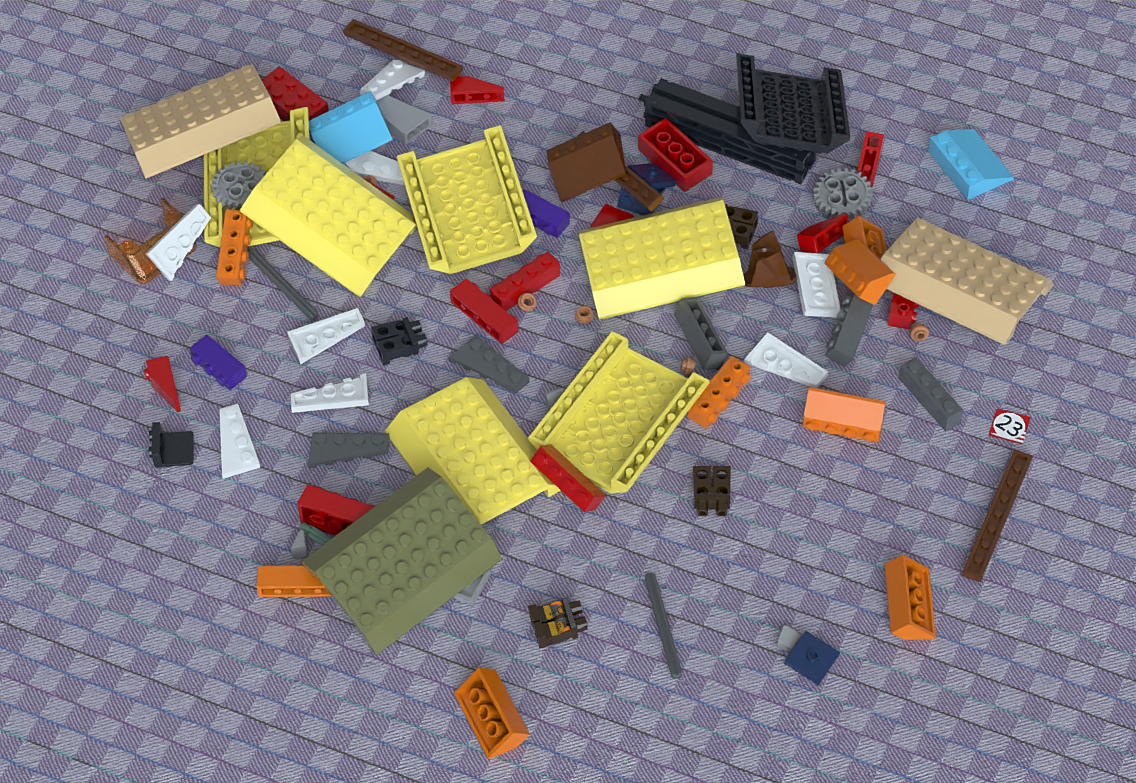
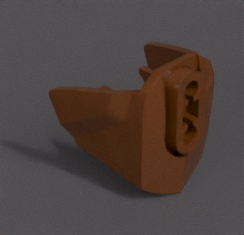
(767, 265)

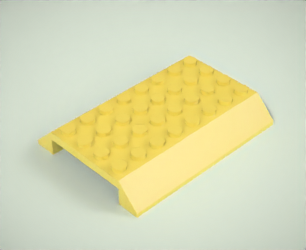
(261, 149)
(468, 204)
(329, 215)
(661, 258)
(617, 414)
(472, 446)

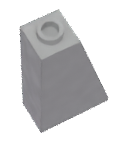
(404, 120)

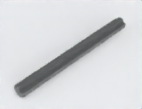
(282, 284)
(663, 625)

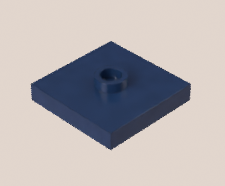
(653, 175)
(812, 658)

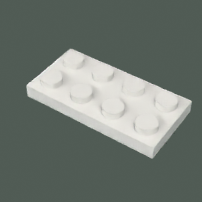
(816, 285)

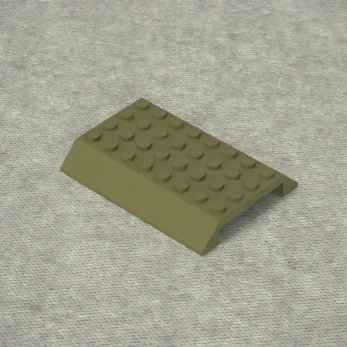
(404, 559)

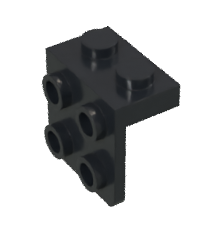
(170, 448)

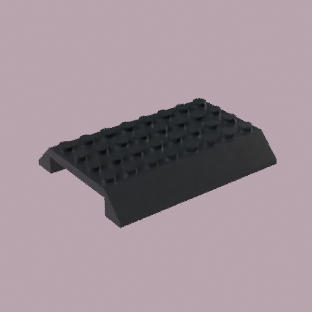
(792, 108)

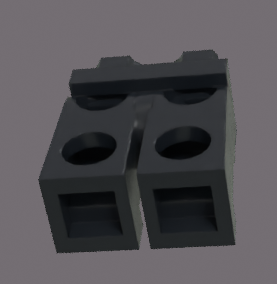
(398, 339)

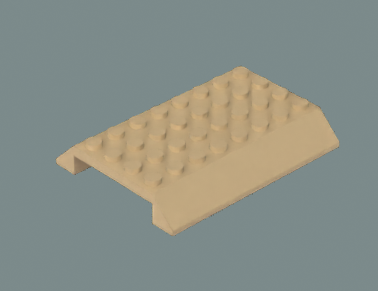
(200, 120)
(962, 280)

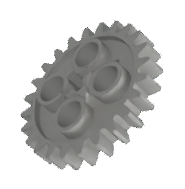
(236, 183)
(859, 191)

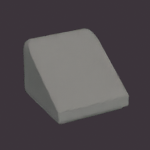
(553, 396)
(299, 547)
(788, 639)

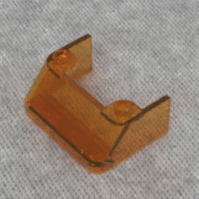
(133, 257)

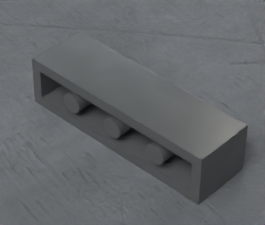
(848, 329)
(700, 333)
(930, 394)

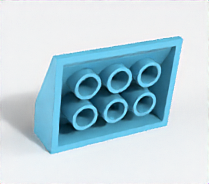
(351, 128)
(968, 161)

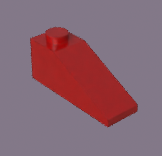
(473, 90)
(871, 155)
(822, 234)
(162, 380)

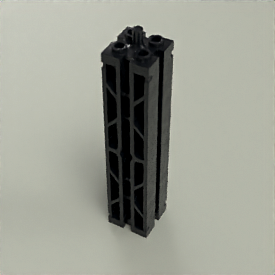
(718, 128)

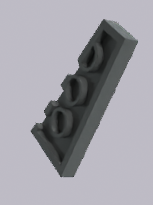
(483, 359)
(345, 446)

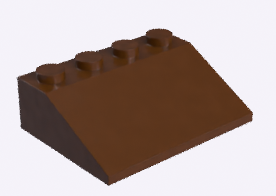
(587, 161)

